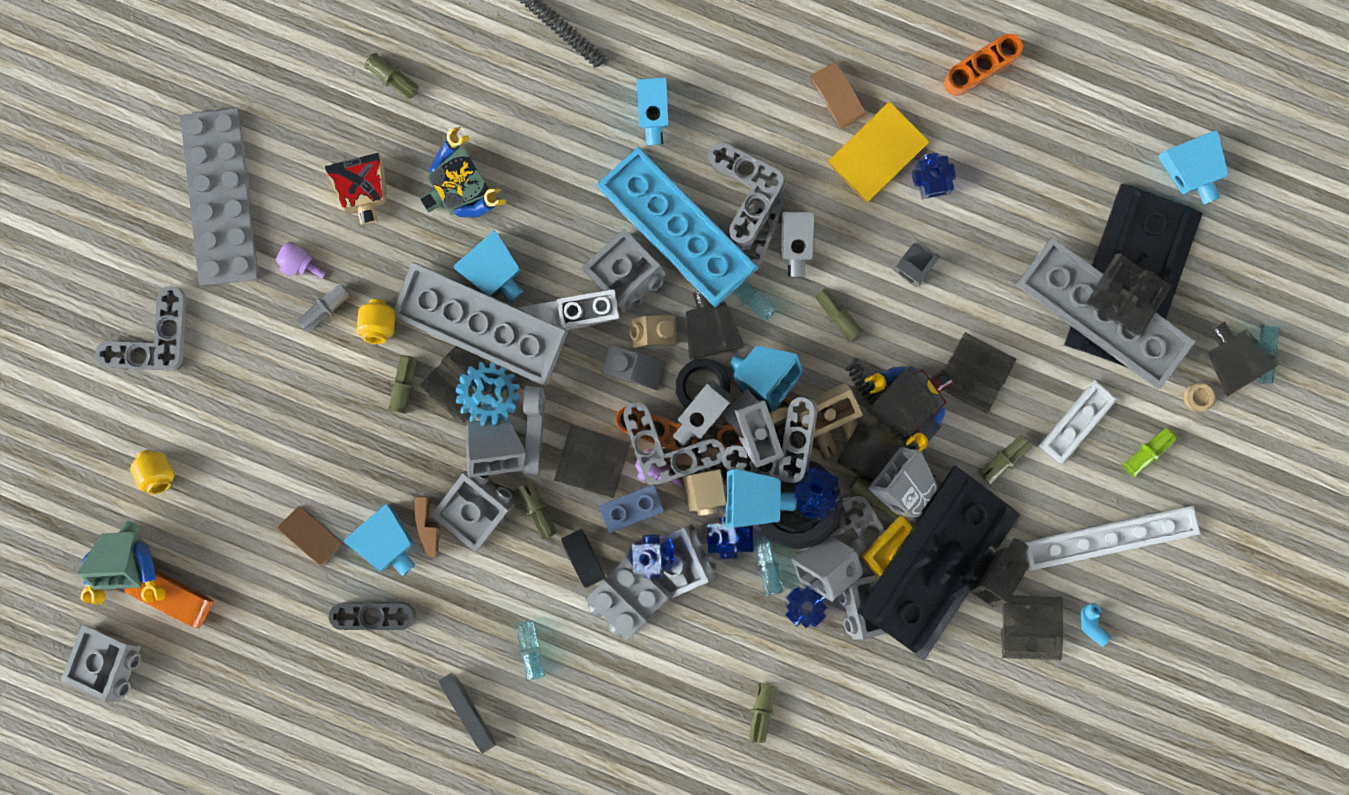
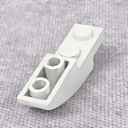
(578, 310)

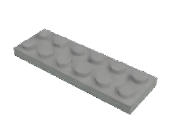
(219, 197)
(1064, 285)
(480, 323)

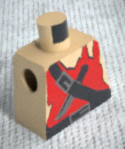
(360, 185)

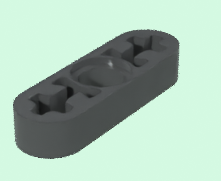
(394, 624)
(467, 712)

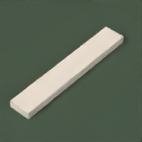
(1112, 538)

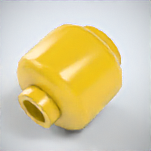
(376, 321)
(152, 472)

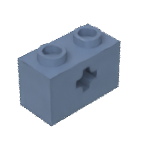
(631, 508)

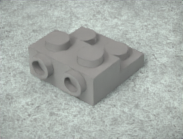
(626, 269)
(473, 509)
(690, 563)
(626, 599)
(852, 599)
(102, 664)

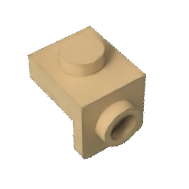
(653, 331)

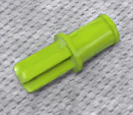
(1149, 452)

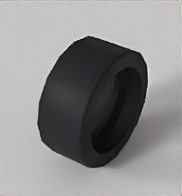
(699, 364)
(583, 558)

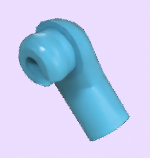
(1090, 624)

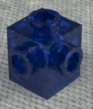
(930, 185)
(817, 494)
(729, 541)
(652, 556)
(797, 598)

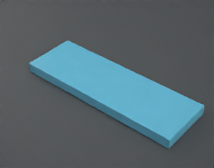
(677, 227)

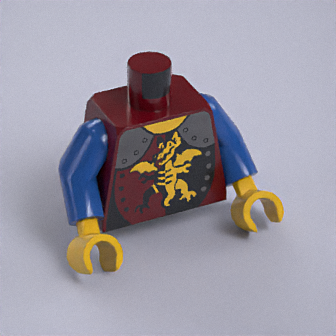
(934, 384)

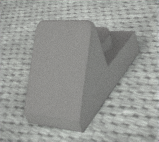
(633, 367)
(758, 434)

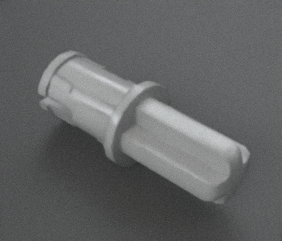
(323, 308)

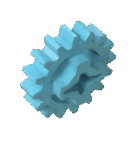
(494, 404)

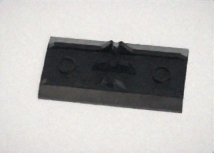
(1150, 234)
(938, 562)

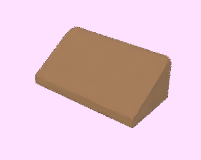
(310, 536)

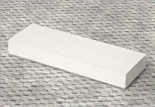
(1077, 422)

